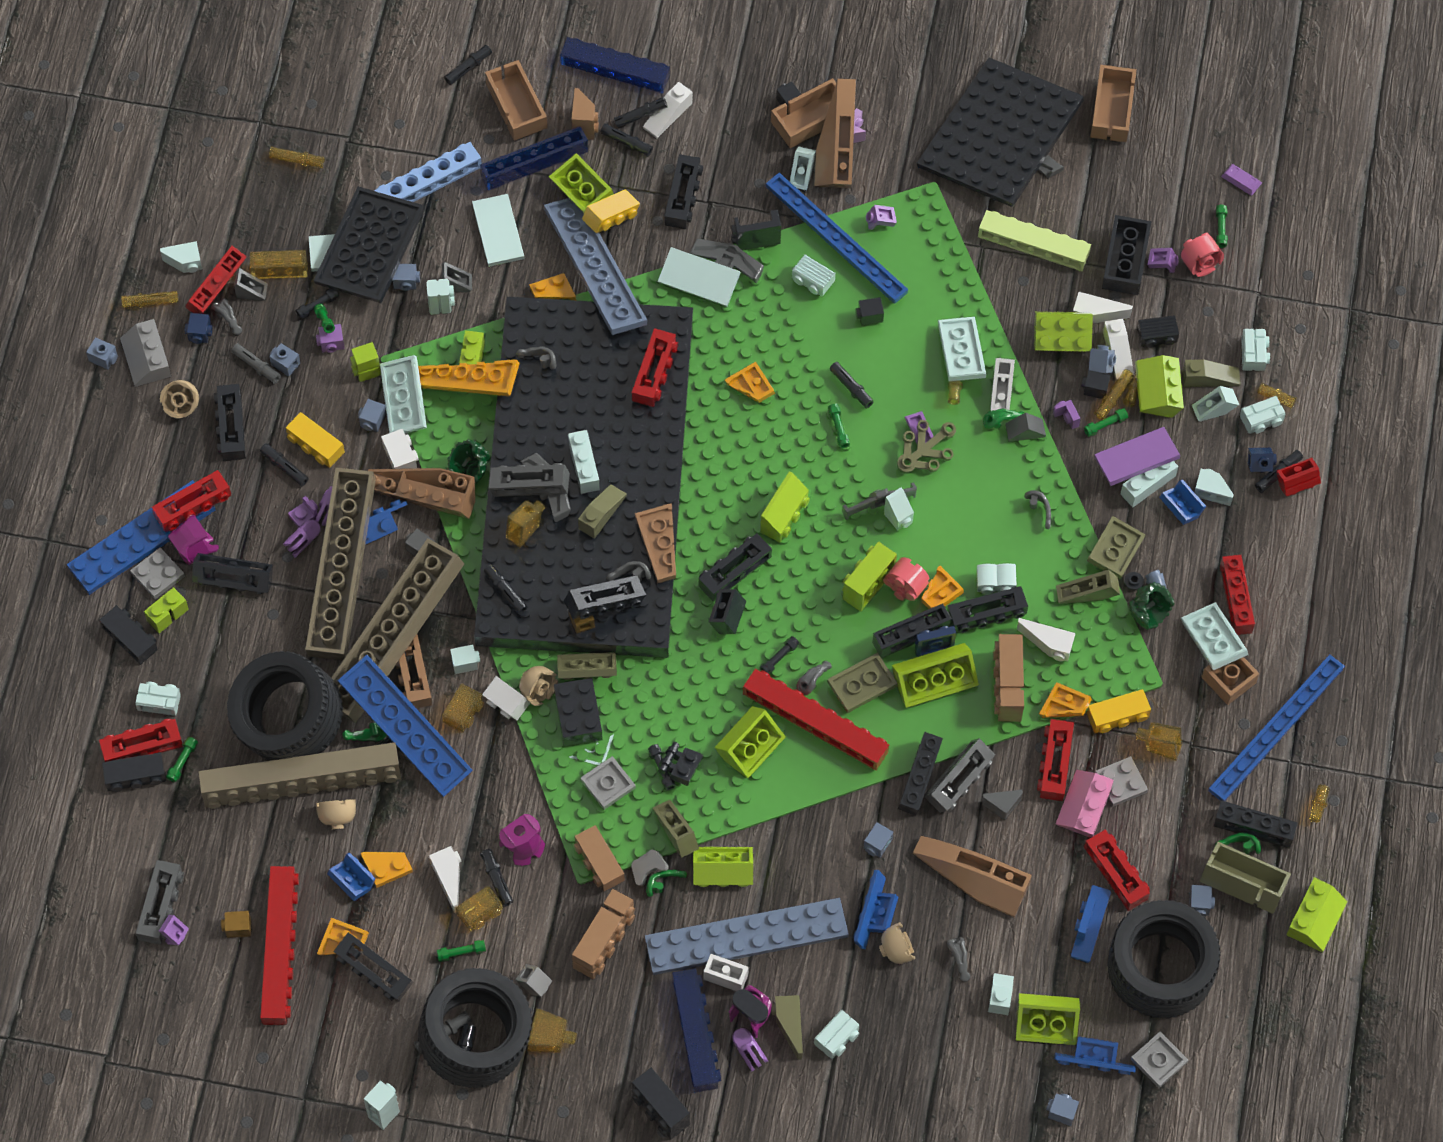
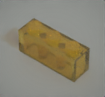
(278, 264)

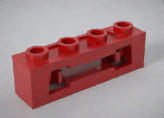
(215, 281)
(660, 341)
(191, 501)
(1237, 594)
(142, 741)
(1051, 789)
(1135, 890)

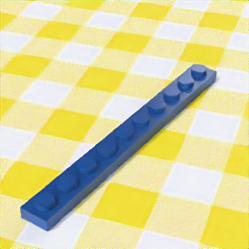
(837, 238)
(1276, 728)

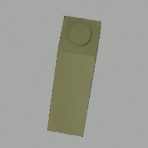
(1209, 374)
(600, 510)
(1089, 588)
(676, 828)
(789, 1021)

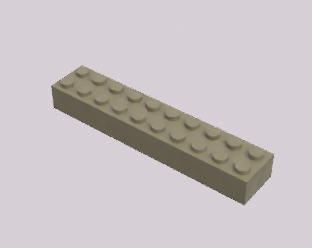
(340, 564)
(401, 615)
(299, 775)

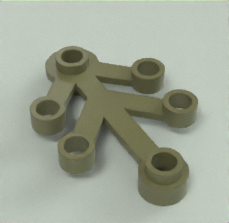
(924, 449)

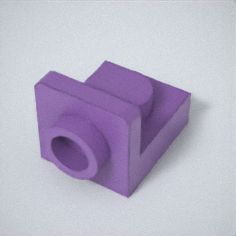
(881, 216)
(1163, 259)
(1069, 413)
(304, 512)
(173, 930)

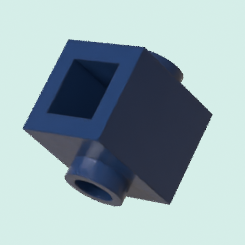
(198, 328)
(1261, 459)

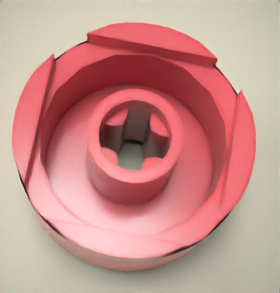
(1201, 255)
(906, 579)

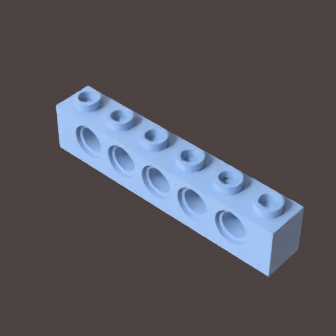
(438, 178)

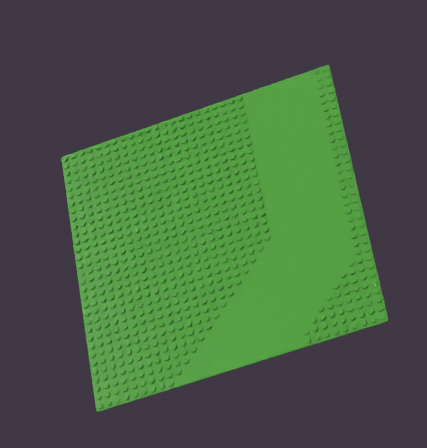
(730, 471)

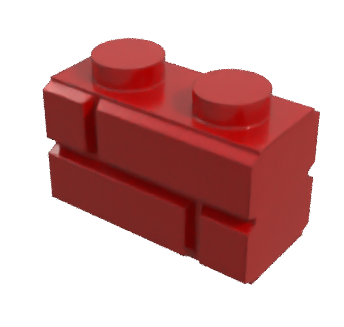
(1299, 477)

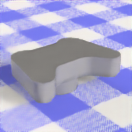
(647, 864)

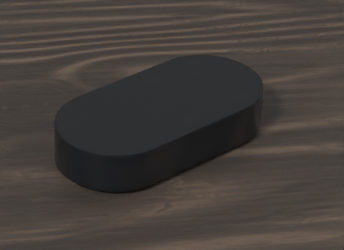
(750, 1006)

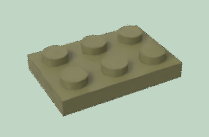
(1116, 547)
(587, 665)
(862, 682)

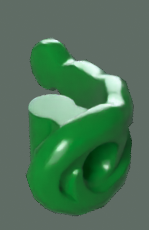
(995, 417)
(372, 733)
(1251, 842)
(657, 887)

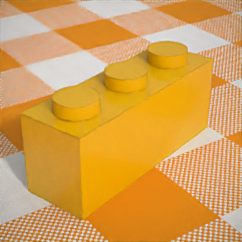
(611, 211)
(314, 440)
(1119, 711)

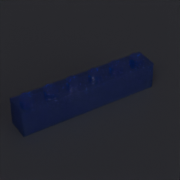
(615, 65)
(533, 158)
(695, 1030)

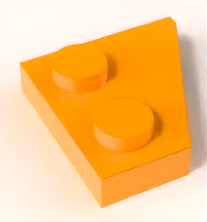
(553, 288)
(751, 383)
(941, 590)
(1065, 702)
(386, 866)
(336, 932)

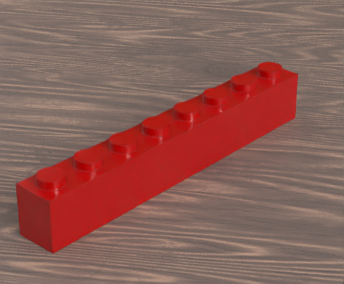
(816, 719)
(278, 945)

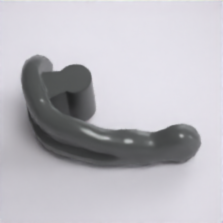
(224, 310)
(547, 357)
(1036, 496)
(639, 569)
(808, 680)
(958, 950)

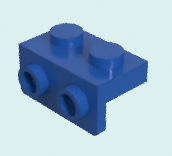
(1183, 502)
(352, 877)

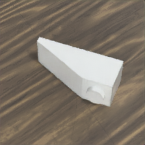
(678, 100)
(1101, 308)
(1117, 339)
(1002, 384)
(1050, 640)
(447, 869)

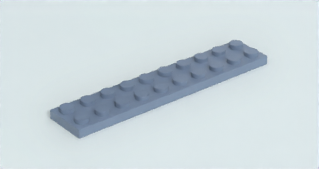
(596, 268)
(746, 936)

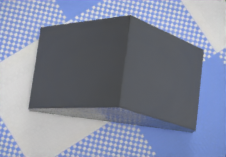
(458, 278)
(249, 286)
(1025, 427)
(1002, 802)

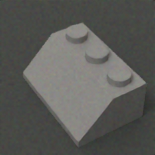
(145, 353)

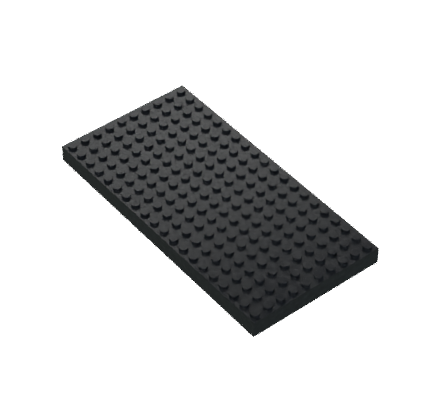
(632, 449)

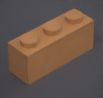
(598, 858)

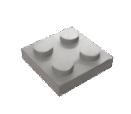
(157, 573)
(1126, 782)
(608, 783)
(1159, 1059)

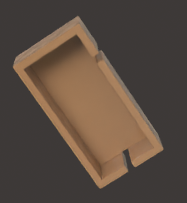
(516, 100)
(1113, 103)
(805, 114)
(1008, 677)
(603, 934)

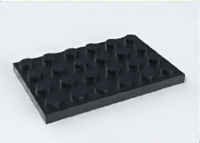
(369, 244)

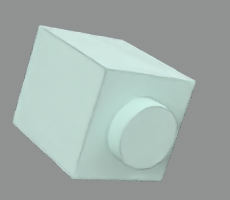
(464, 659)

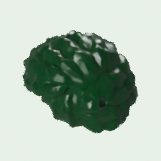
(469, 459)
(1151, 605)

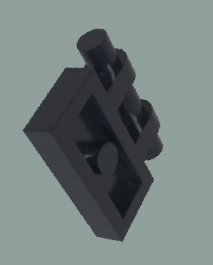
(685, 767)

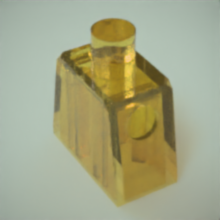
(524, 522)
(1162, 739)
(549, 1033)

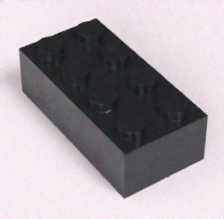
(1126, 255)

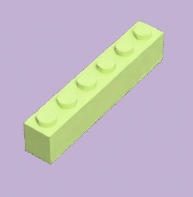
(1034, 240)

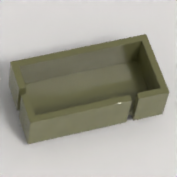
(1245, 877)

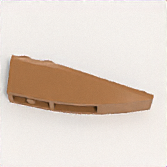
(835, 144)
(429, 488)
(976, 874)

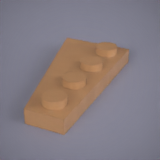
(658, 538)

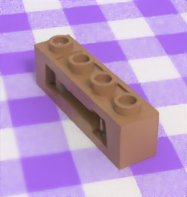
(417, 697)

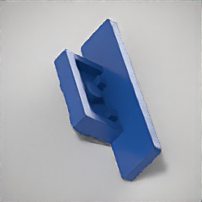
(382, 522)
(877, 910)
(1090, 924)
(1095, 1053)

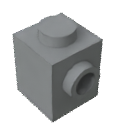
(533, 980)

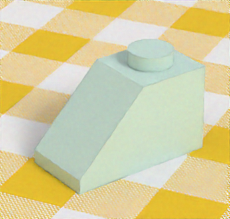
(802, 167)
(182, 257)
(1215, 404)
(1213, 487)
(898, 509)
(1001, 994)

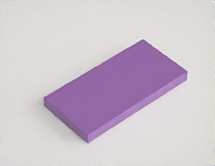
(1137, 456)

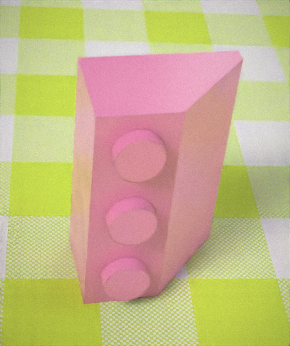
(1085, 802)

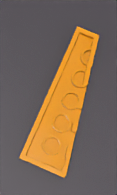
(479, 378)

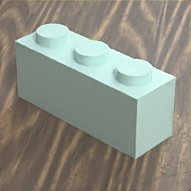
(583, 461)
(1145, 484)
(382, 1104)

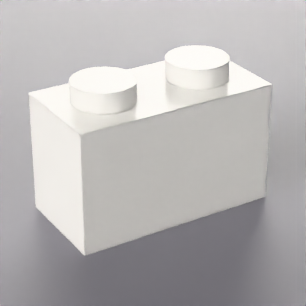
(399, 450)
(506, 698)
(725, 973)

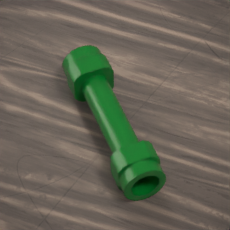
(1221, 214)
(326, 323)
(835, 412)
(1119, 415)
(174, 773)
(478, 947)

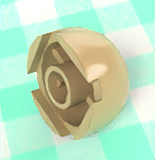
(179, 398)
(537, 684)
(336, 812)
(896, 945)

